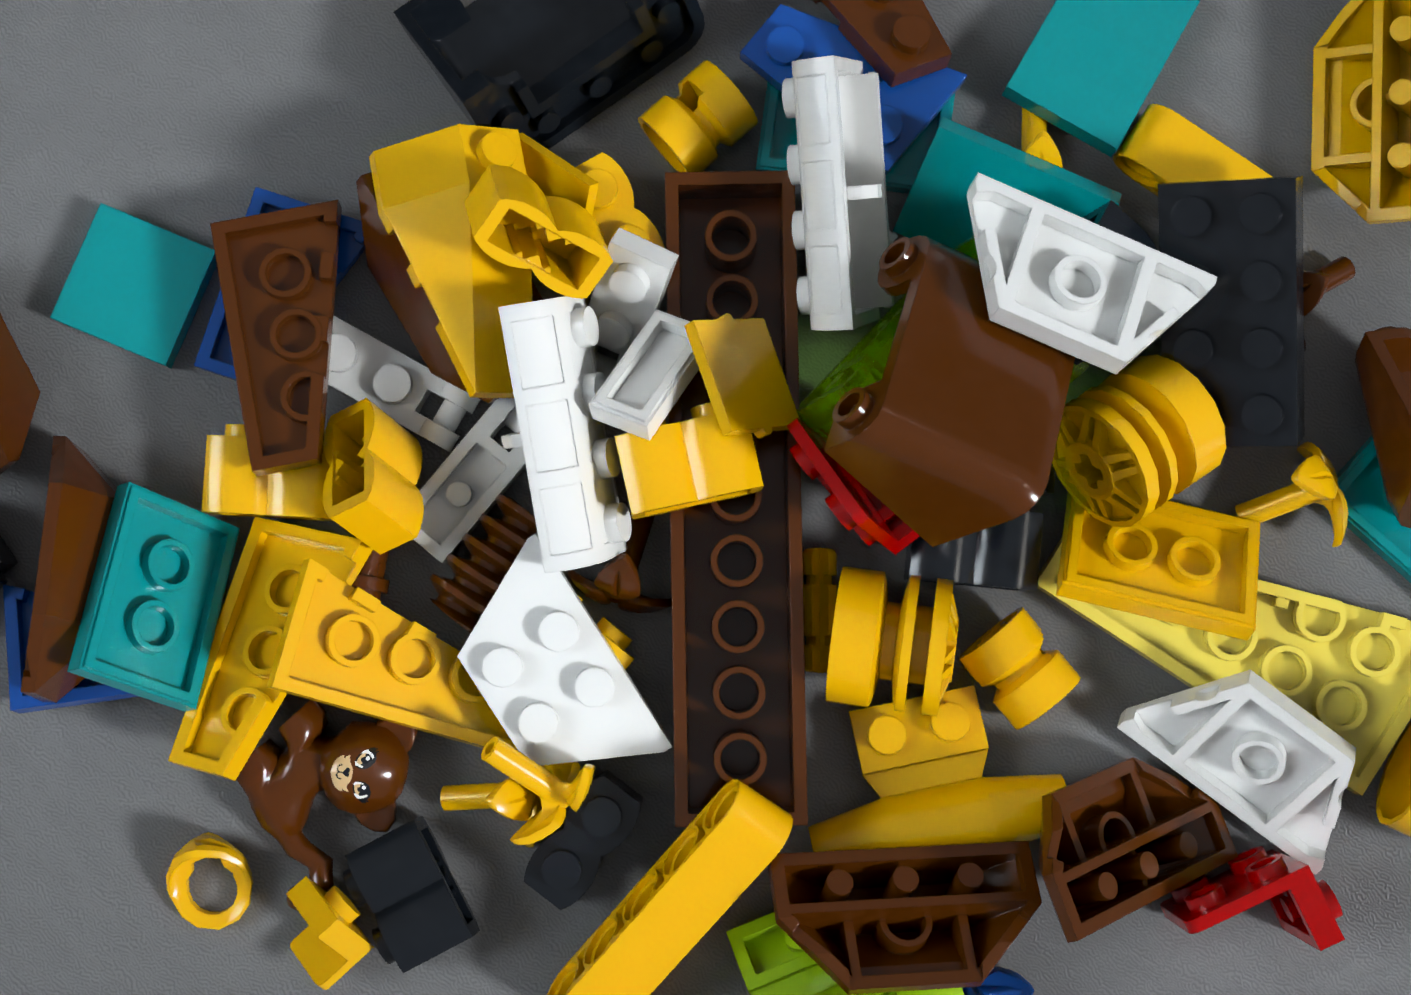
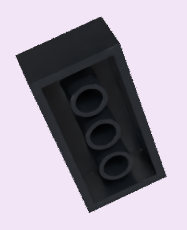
(1250, 326)

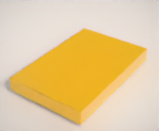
(1168, 566)

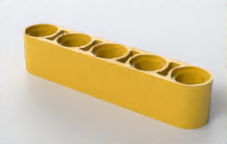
(679, 896)

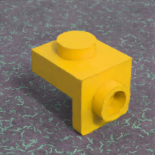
(333, 938)

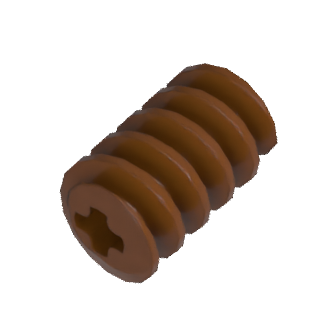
(480, 575)

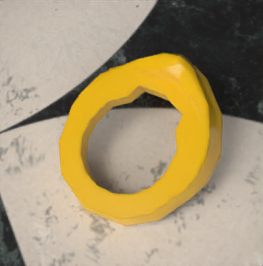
(182, 866)

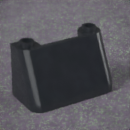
(547, 60)

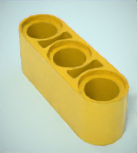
(1173, 149)

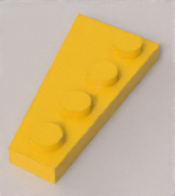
(376, 663)
(234, 696)

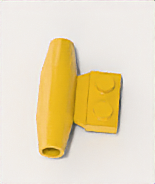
(932, 782)

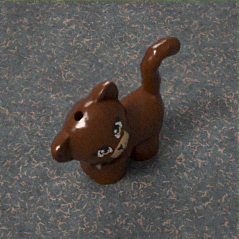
(356, 768)

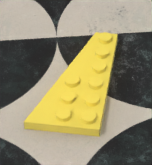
(1321, 653)

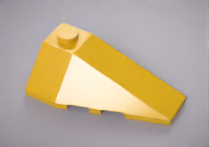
(422, 199)

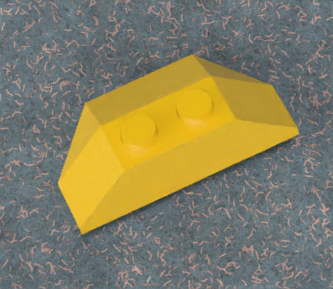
(1365, 109)

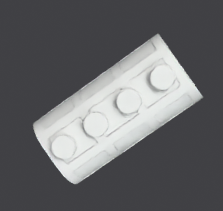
(841, 190)
(564, 449)

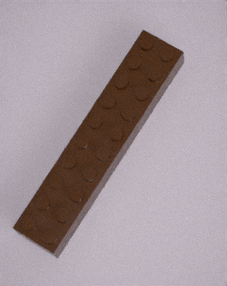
(738, 557)

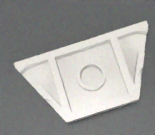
(1075, 279)
(555, 673)
(1252, 757)

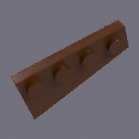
(892, 36)
(279, 316)

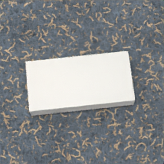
(647, 378)

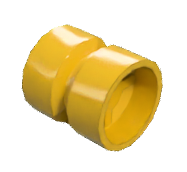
(699, 119)
(1023, 673)

